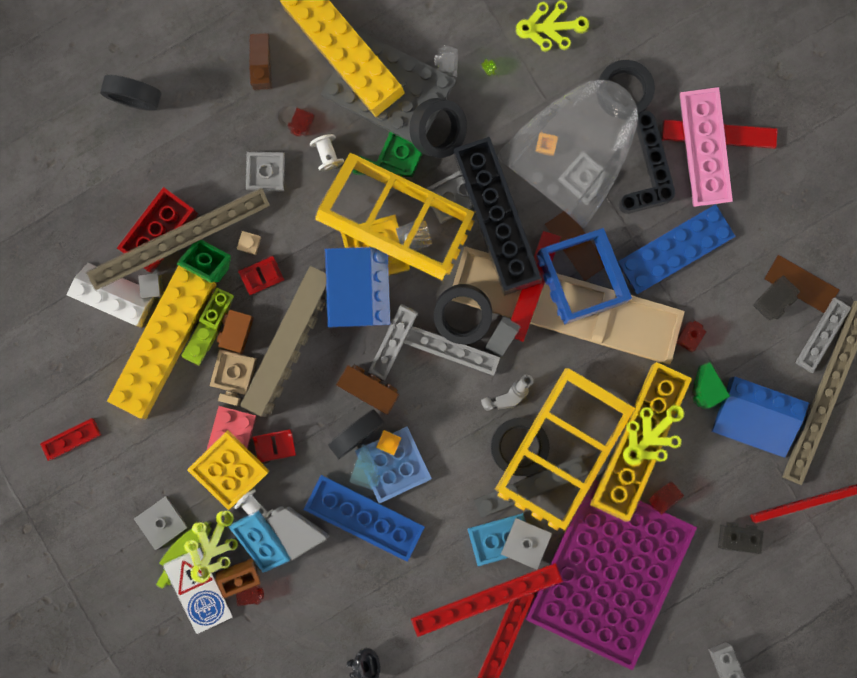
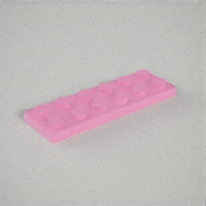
(706, 147)

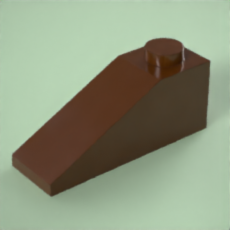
(260, 62)

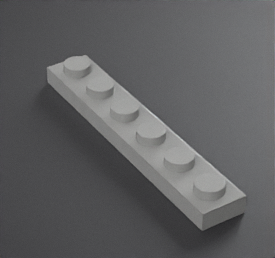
(452, 351)

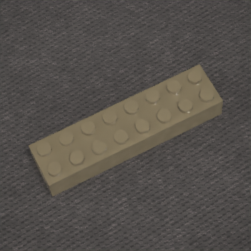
(286, 344)

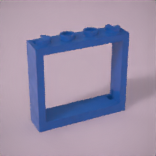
(610, 264)

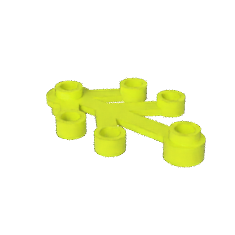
(549, 27)
(651, 437)
(209, 548)

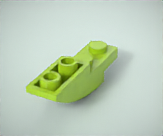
(208, 326)
(178, 550)

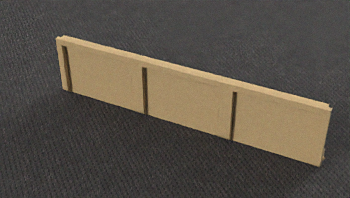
(634, 327)

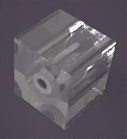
(421, 238)

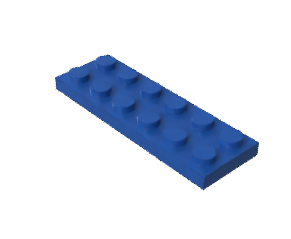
(676, 249)
(364, 518)

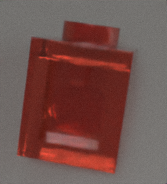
(300, 122)
(250, 596)

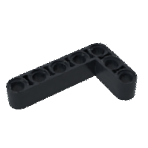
(652, 167)

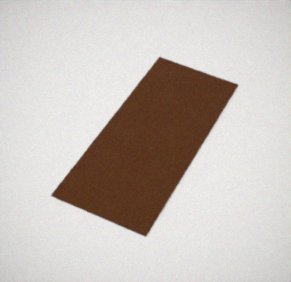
(583, 255)
(812, 289)

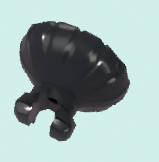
(365, 664)

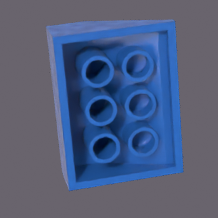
(357, 287)
(759, 416)

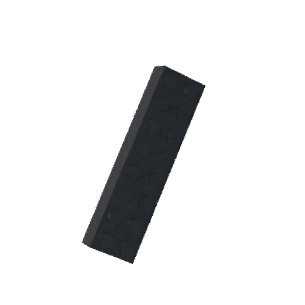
(497, 216)

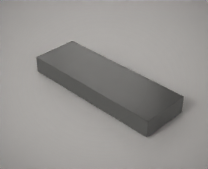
(502, 337)

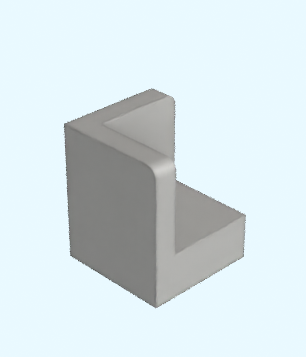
(150, 285)

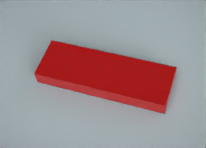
(70, 439)

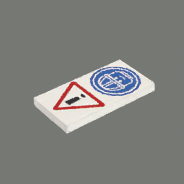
(200, 600)

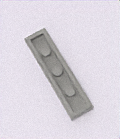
(823, 335)
(393, 342)

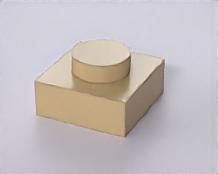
(249, 243)
(230, 398)

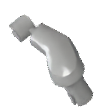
(515, 395)

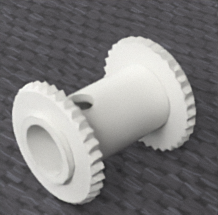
(326, 151)
(251, 505)

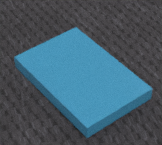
(490, 539)
(260, 541)

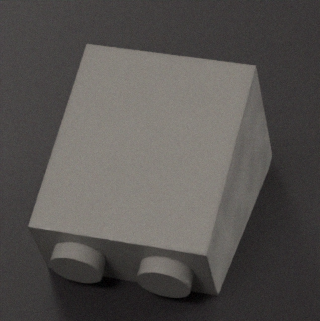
(295, 531)

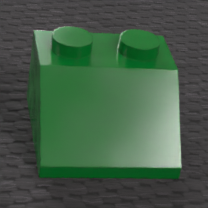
(205, 261)
(708, 388)

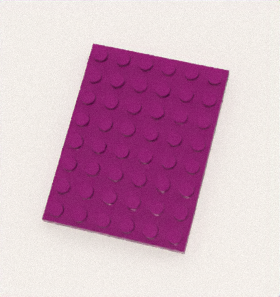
(612, 578)

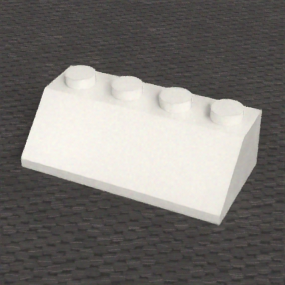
(117, 298)

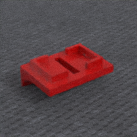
(269, 270)
(284, 444)

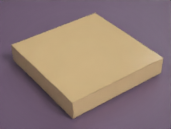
(233, 372)

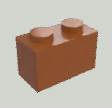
(235, 331)
(237, 578)

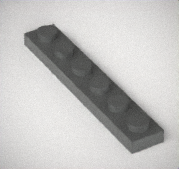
(530, 486)

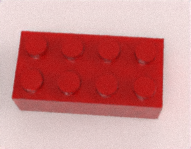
(160, 217)

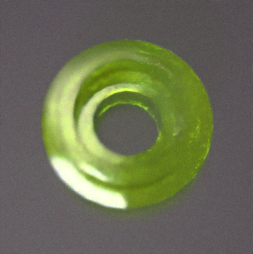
(489, 67)

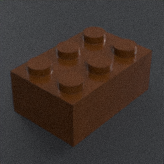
(368, 388)

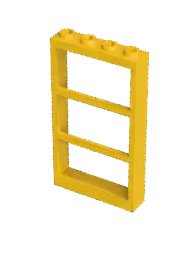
(381, 242)
(595, 391)

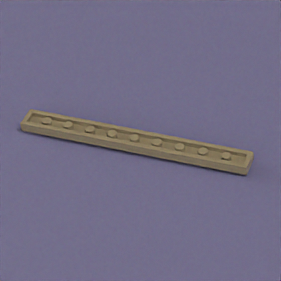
(177, 239)
(823, 401)

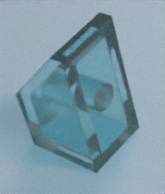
(365, 470)

